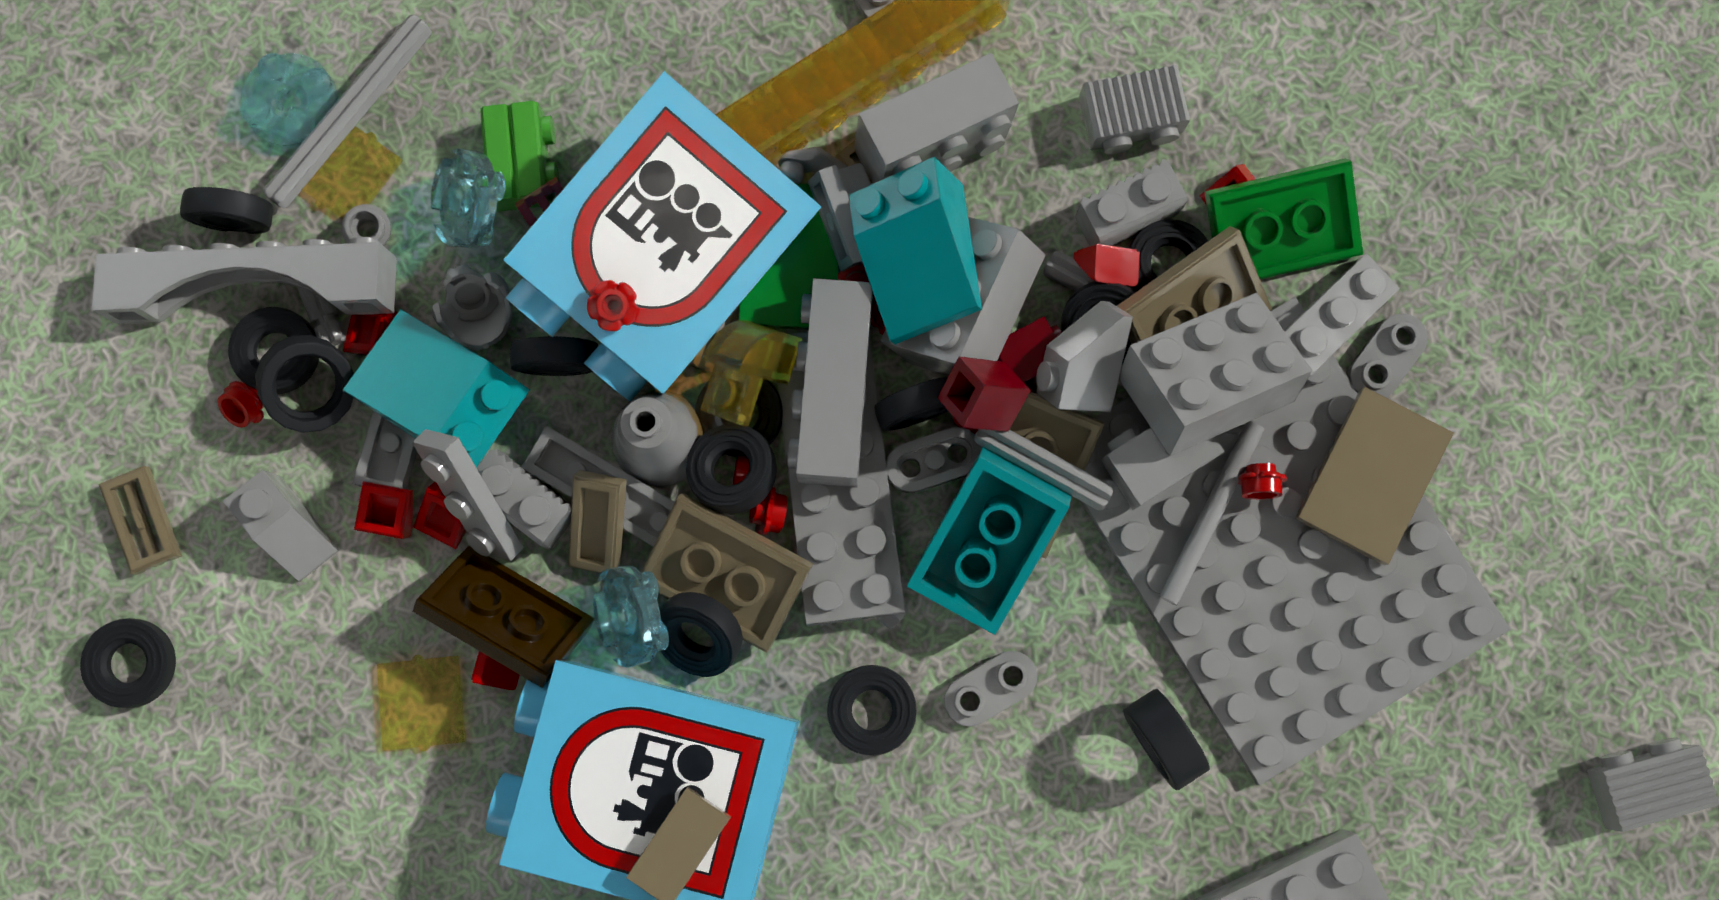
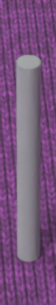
(1211, 513)

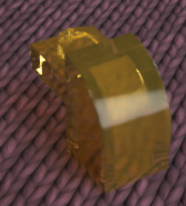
(742, 358)

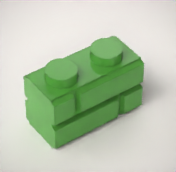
(517, 146)

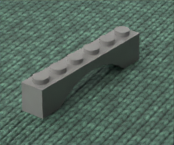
(155, 284)

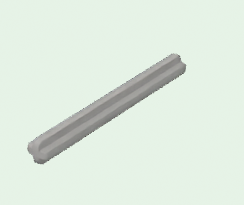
(347, 111)

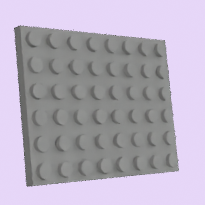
(1278, 619)

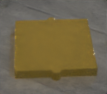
(352, 173)
(421, 703)

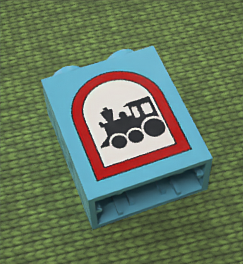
(675, 215)
(614, 764)

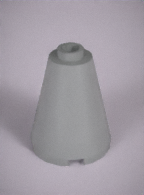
(659, 454)

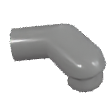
(801, 161)

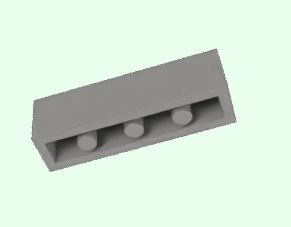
(833, 383)

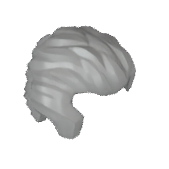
(474, 308)

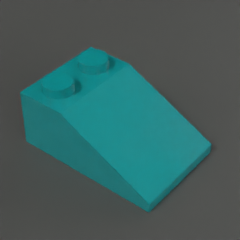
(917, 249)
(436, 385)

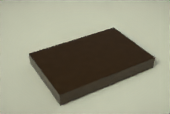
(503, 615)

